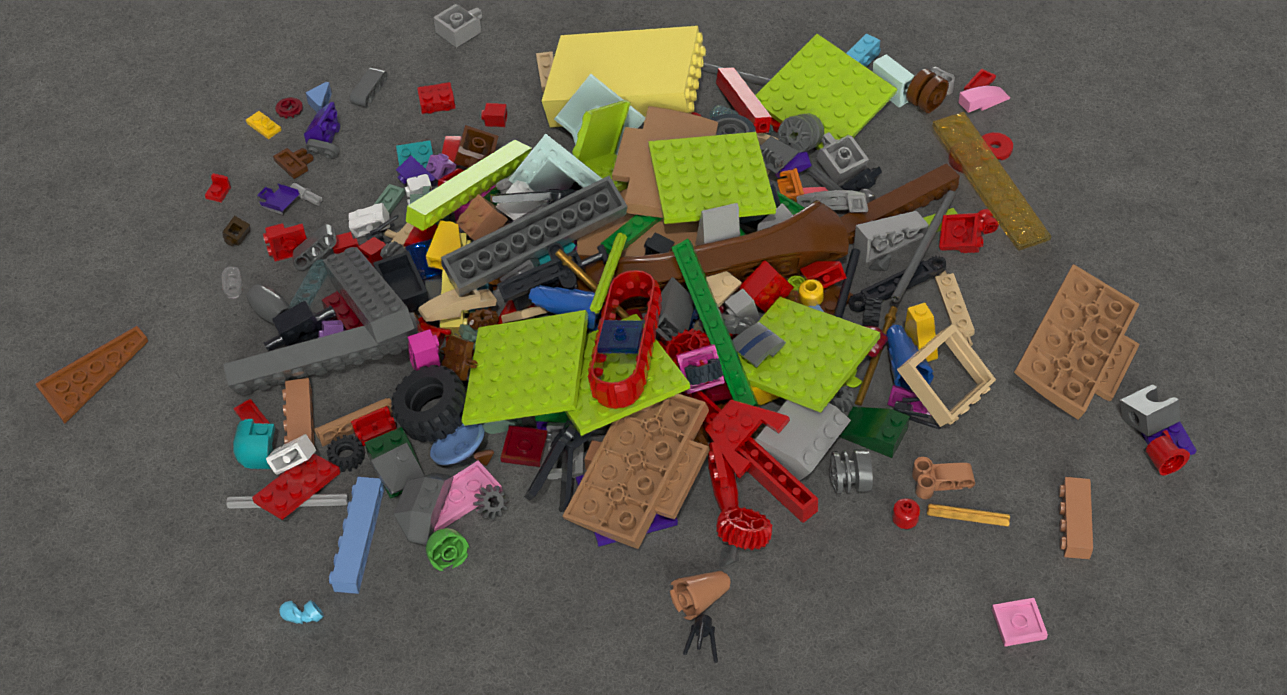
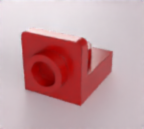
(219, 188)

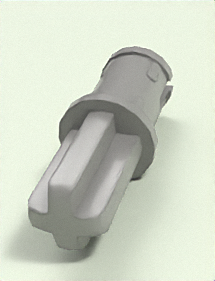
(306, 194)

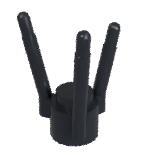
(377, 233)
(906, 408)
(702, 628)

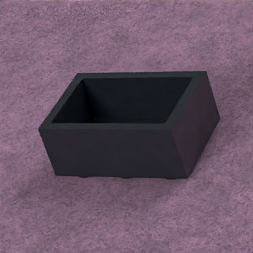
(404, 279)

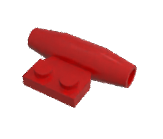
(722, 478)

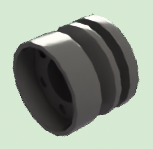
(809, 132)
(850, 471)

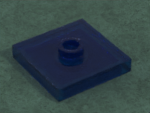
(620, 336)

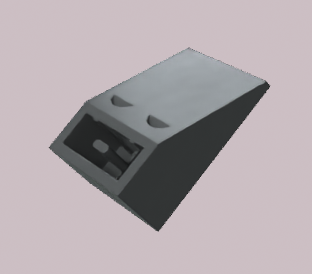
(675, 311)

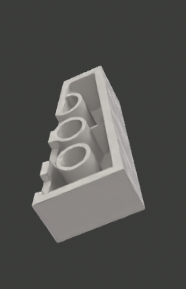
(888, 234)

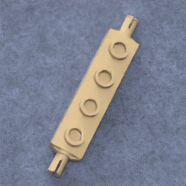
(954, 304)

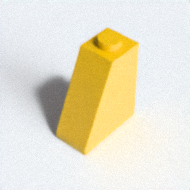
(445, 241)
(921, 327)

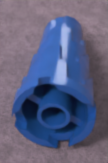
(565, 301)
(900, 350)

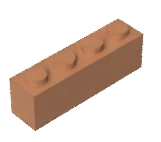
(298, 410)
(1076, 518)

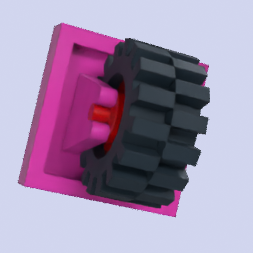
(701, 368)

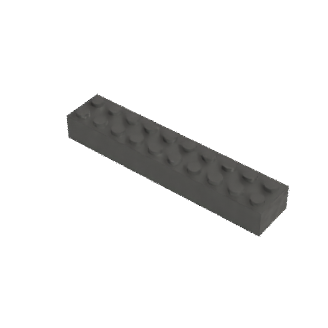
(533, 234)
(368, 294)
(312, 358)

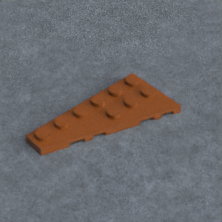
(79, 381)

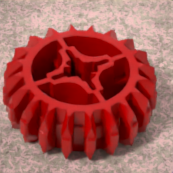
(685, 342)
(744, 528)

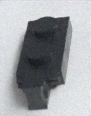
(863, 180)

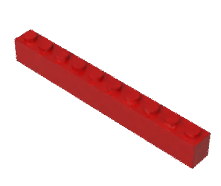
(769, 471)

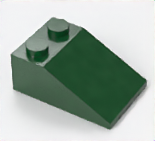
(876, 429)
(386, 443)

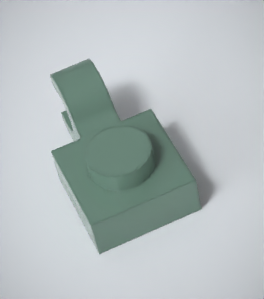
(468, 333)

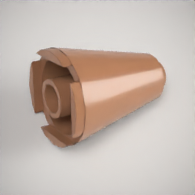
(698, 592)

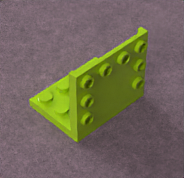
(600, 138)

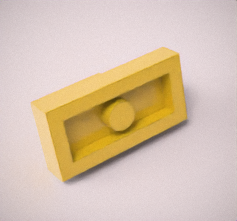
(263, 125)

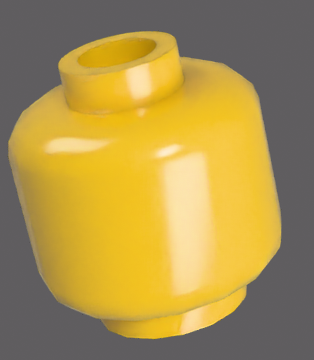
(811, 292)

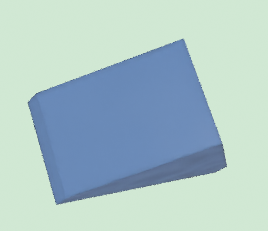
(319, 96)

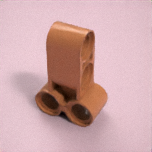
(940, 477)

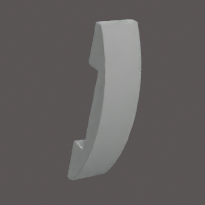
(837, 200)

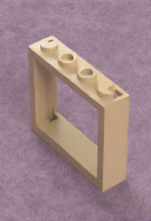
(968, 359)

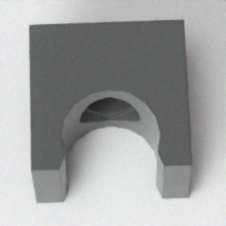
(1147, 414)

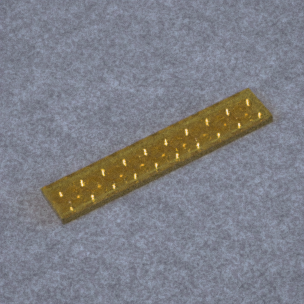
(991, 181)

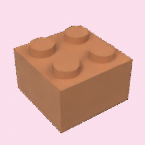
(481, 218)

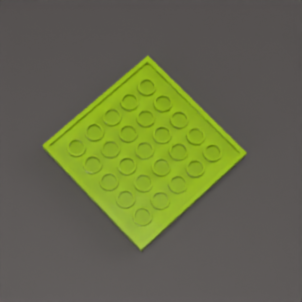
(827, 85)
(710, 174)
(817, 354)
(526, 368)
(662, 382)

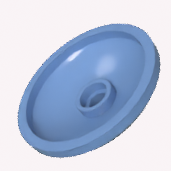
(458, 445)

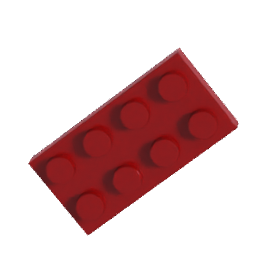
(295, 486)

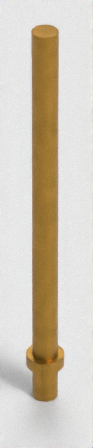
(567, 261)
(889, 319)

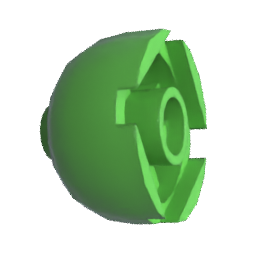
(449, 545)

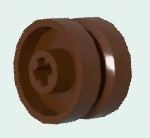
(927, 90)

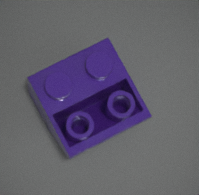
(323, 125)

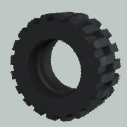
(417, 390)

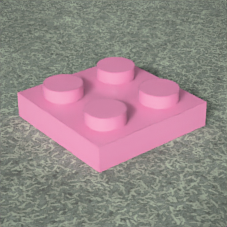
(1019, 622)

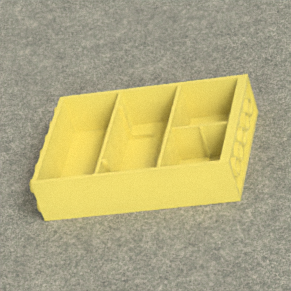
(638, 65)

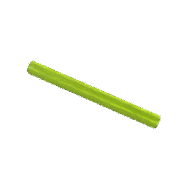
(608, 273)

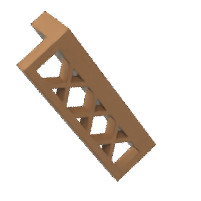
(343, 426)

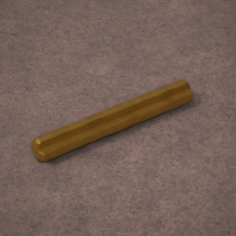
(968, 514)

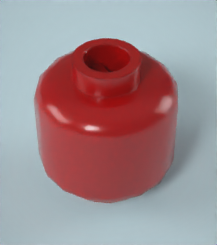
(906, 513)

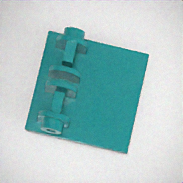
(420, 151)

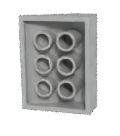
(804, 438)

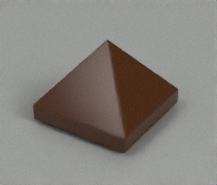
(484, 456)

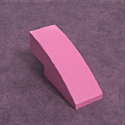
(982, 98)

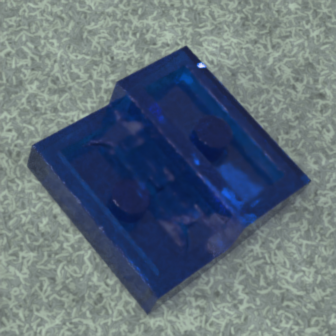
(418, 253)

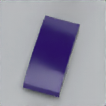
(800, 161)

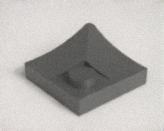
(396, 468)

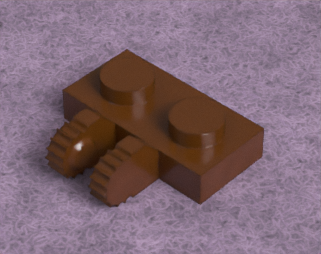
(293, 163)

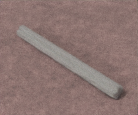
(315, 500)

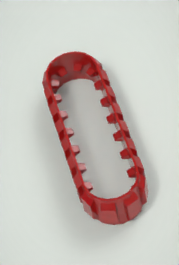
(627, 391)

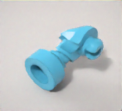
(290, 612)

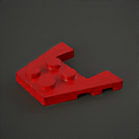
(736, 425)

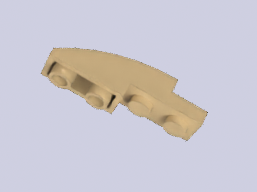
(451, 305)

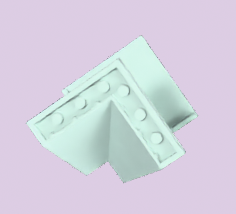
(552, 165)

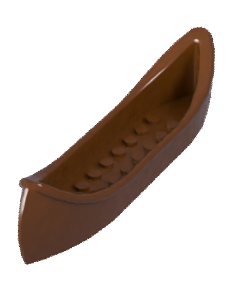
(787, 246)

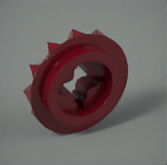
(284, 104)

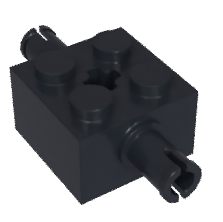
(298, 325)

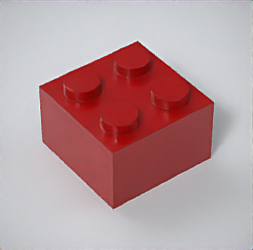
(766, 286)

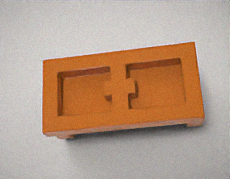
(791, 185)

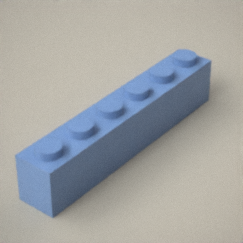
(357, 535)

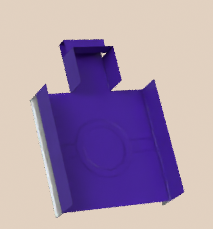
(280, 199)

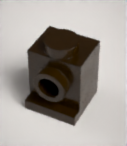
(235, 226)

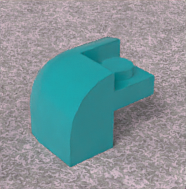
(253, 444)

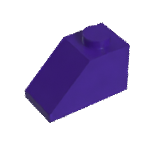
(412, 168)

